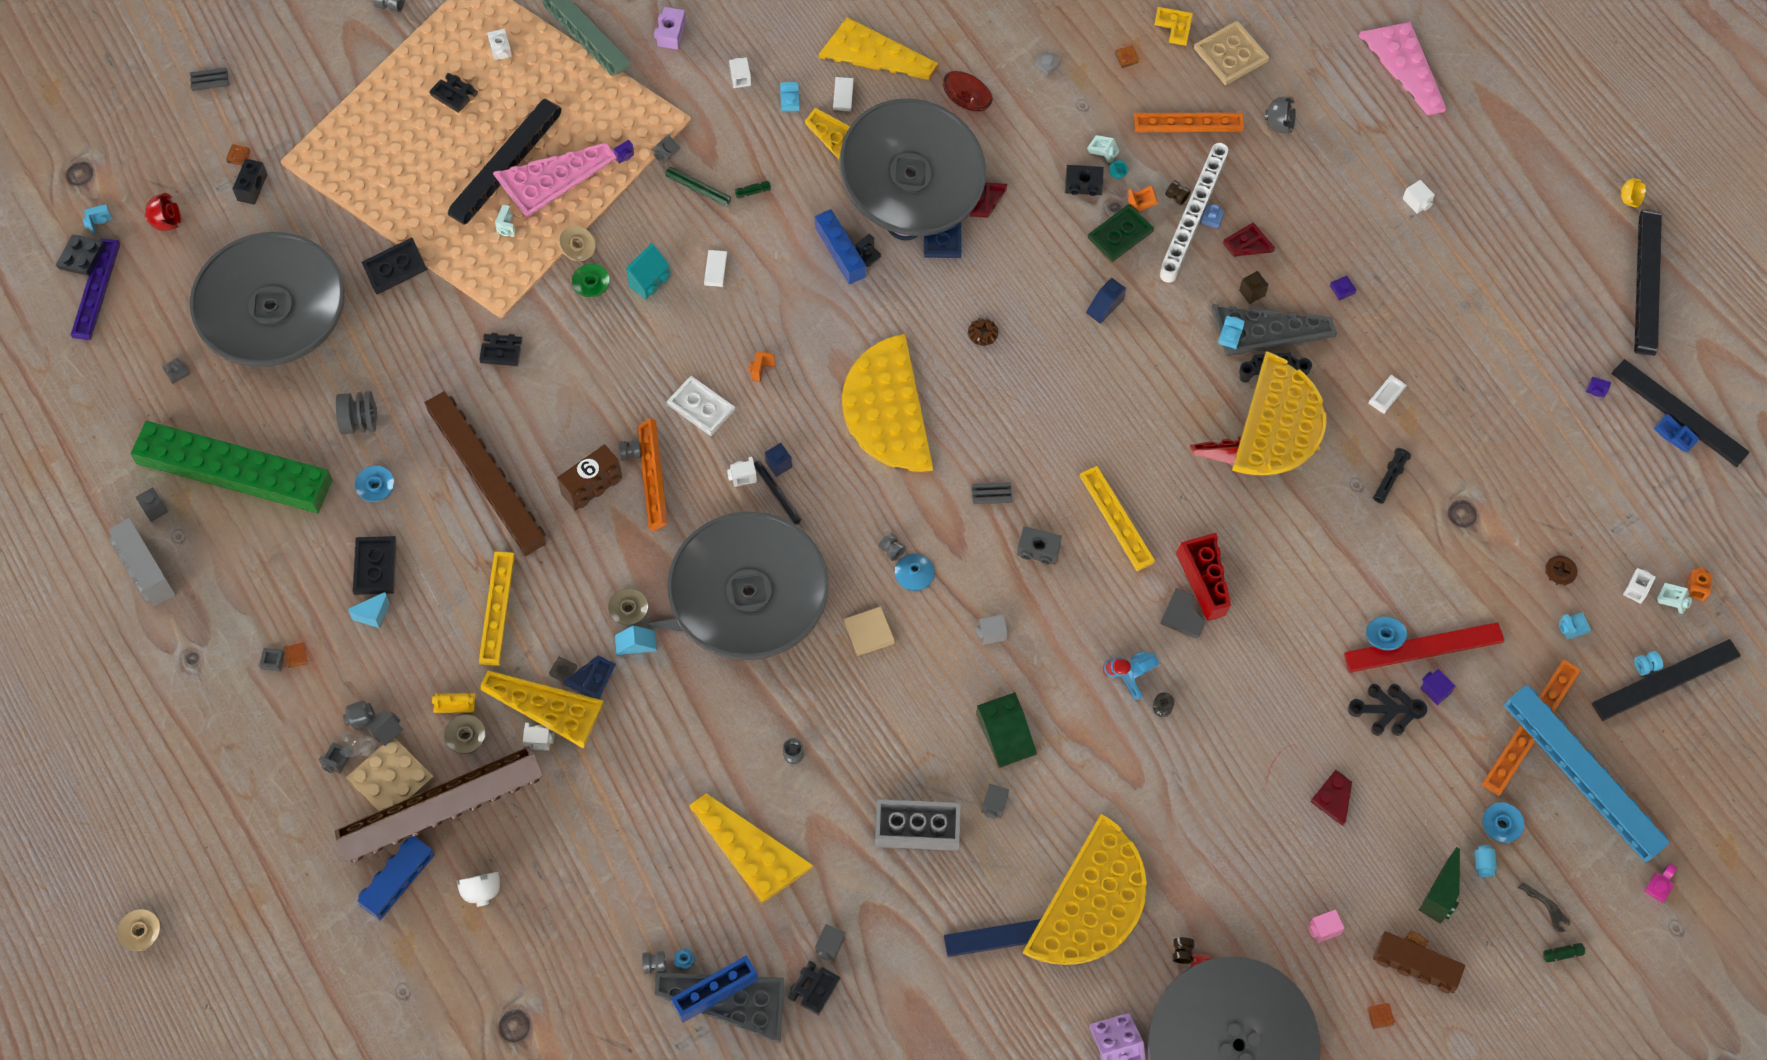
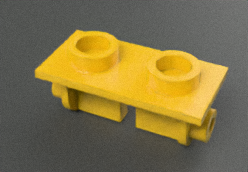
(454, 702)

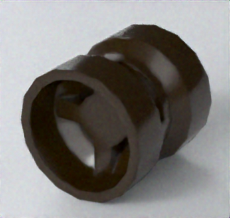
(1177, 192)
(1183, 950)

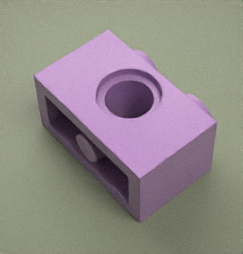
(670, 28)

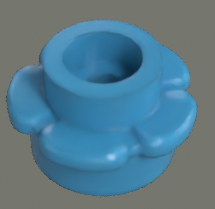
(690, 959)

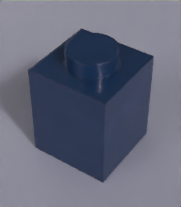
(778, 459)

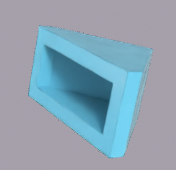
(371, 611)
(635, 640)

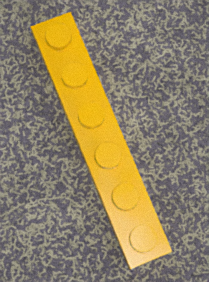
(1117, 518)
(496, 608)

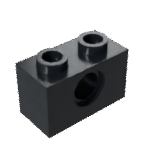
(1091, 174)
(250, 181)

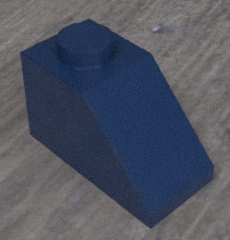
(1106, 300)

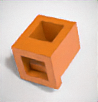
(1699, 583)

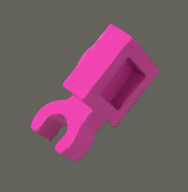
(1659, 885)

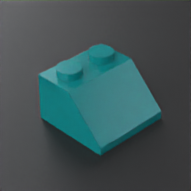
(648, 272)

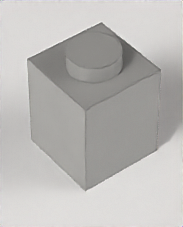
(992, 629)

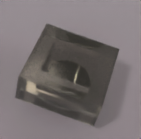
(562, 669)

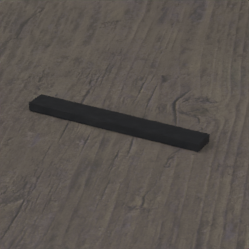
(1680, 412)
(1666, 680)

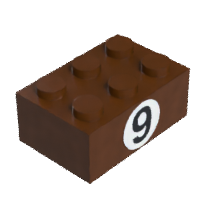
(590, 477)

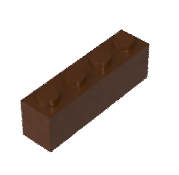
(1418, 962)

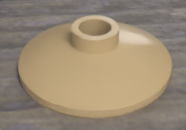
(581, 238)
(133, 922)

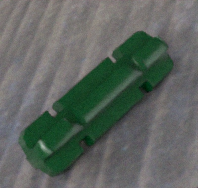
(752, 189)
(1563, 952)

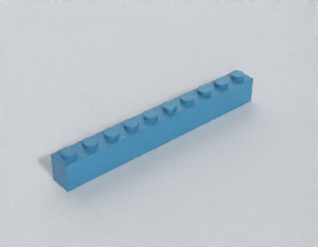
(1586, 773)

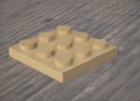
(1231, 53)
(390, 776)

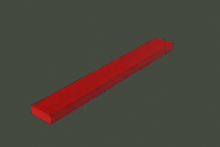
(1425, 647)

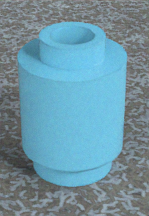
(1485, 861)

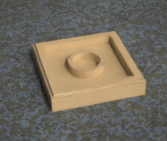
(868, 631)

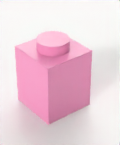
(1326, 926)

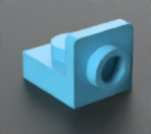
(789, 96)
(96, 215)
(1231, 332)
(1574, 625)

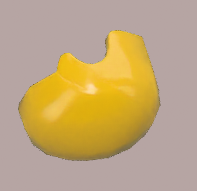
(1633, 192)

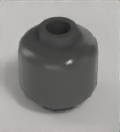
(358, 715)

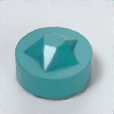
(1118, 169)

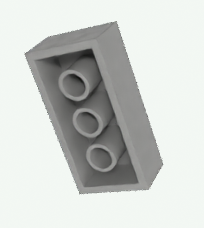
(140, 563)
(917, 825)

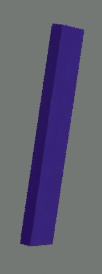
(95, 292)

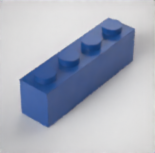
(840, 246)
(395, 877)
(714, 989)

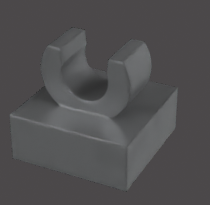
(175, 370)

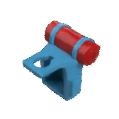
(1131, 669)

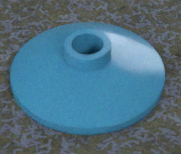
(374, 476)
(914, 580)
(1386, 633)
(1509, 817)

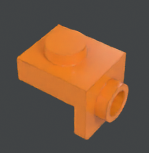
(1143, 198)
(761, 359)

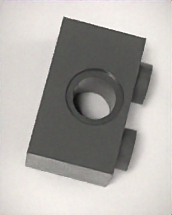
(1032, 537)

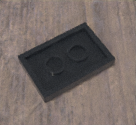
(394, 266)
(374, 565)

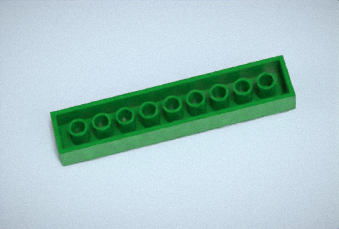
(231, 466)

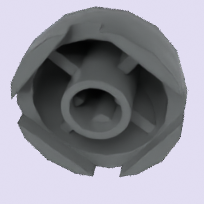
(1281, 114)

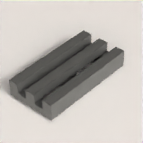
(208, 78)
(991, 489)

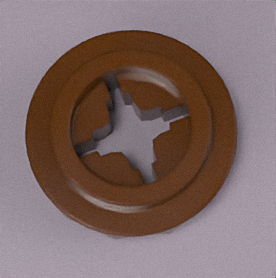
(988, 337)
(1569, 569)

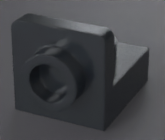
(866, 250)

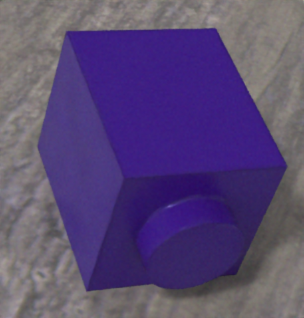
(1437, 686)

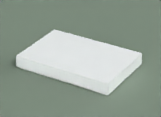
(700, 405)

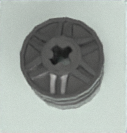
(359, 412)

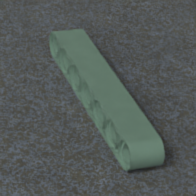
(588, 35)

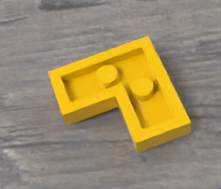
(1178, 21)

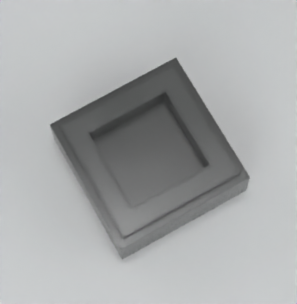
(272, 659)

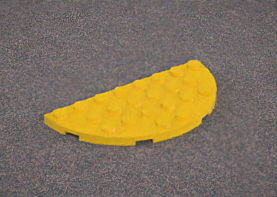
(885, 408)
(1282, 421)
(1095, 901)

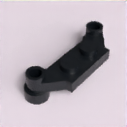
(1252, 368)

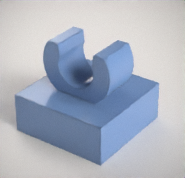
(1212, 216)

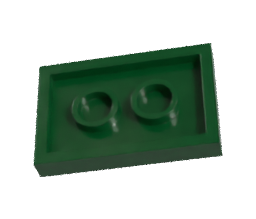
(1120, 232)

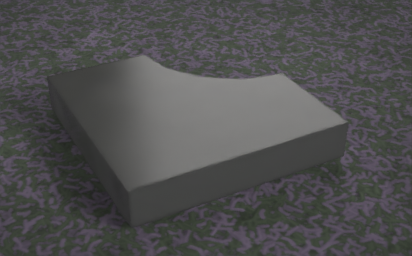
(1182, 615)

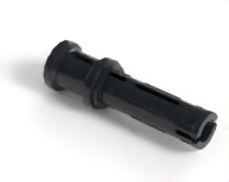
(1394, 468)

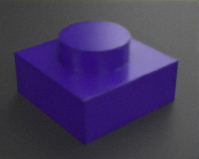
(624, 151)
(1343, 287)
(1598, 387)

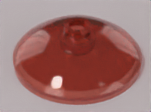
(967, 91)

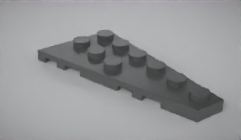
(1271, 329)
(753, 1009)

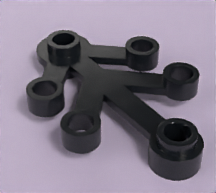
(1391, 708)

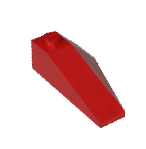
(1223, 451)

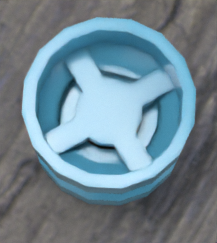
(1647, 663)

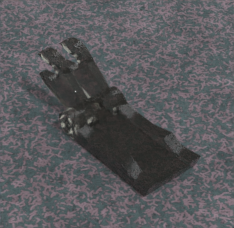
(1555, 913)

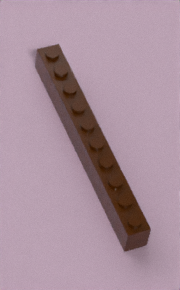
(485, 473)

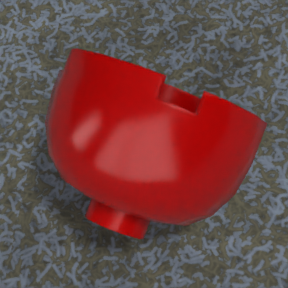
(162, 212)

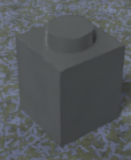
(151, 504)
(384, 727)
(994, 801)
(829, 942)

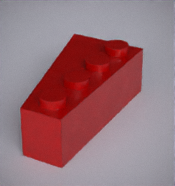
(1205, 574)

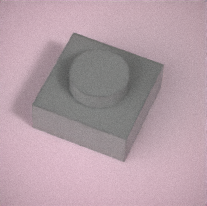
(1046, 63)

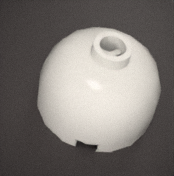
(479, 888)

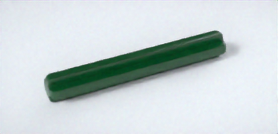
(698, 186)

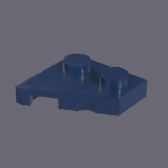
(591, 677)

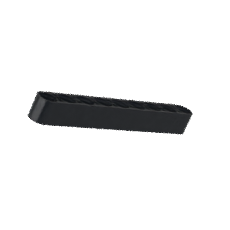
(508, 156)
(1648, 283)

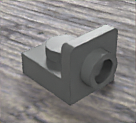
(665, 148)

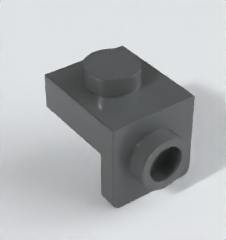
(333, 759)

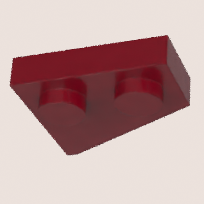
(989, 199)
(1248, 242)
(1334, 797)

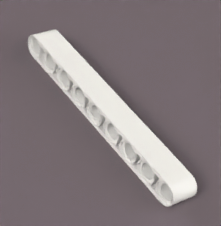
(1190, 218)

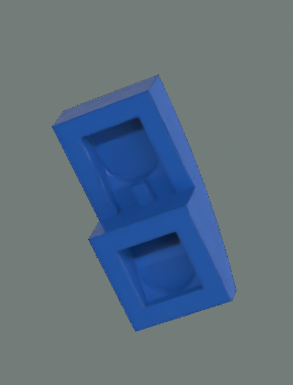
(1678, 436)

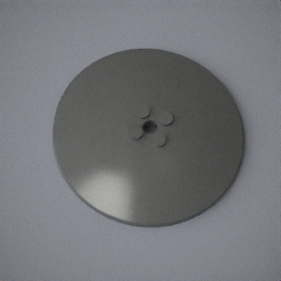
(920, 139)
(263, 270)
(741, 554)
(1229, 1001)

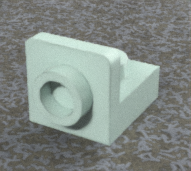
(1105, 147)
(504, 221)
(1675, 597)

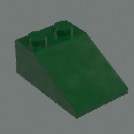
(1006, 730)
(1442, 897)

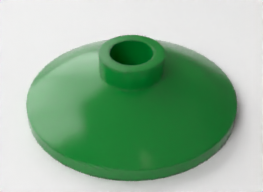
(590, 274)

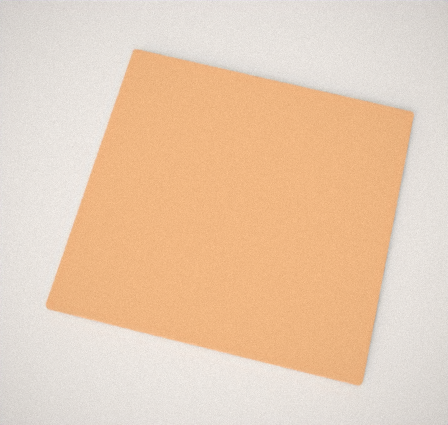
(406, 157)

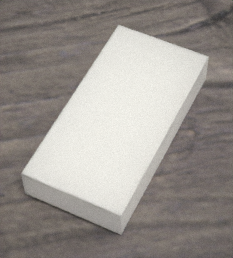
(843, 94)
(715, 268)
(1387, 394)

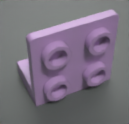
(1118, 1038)

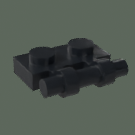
(449, 95)
(499, 353)
(819, 991)

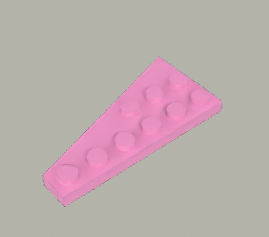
(1405, 60)
(549, 178)

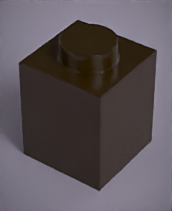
(1253, 287)

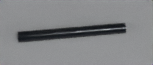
(777, 492)

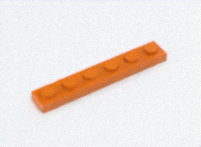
(1188, 122)
(652, 474)

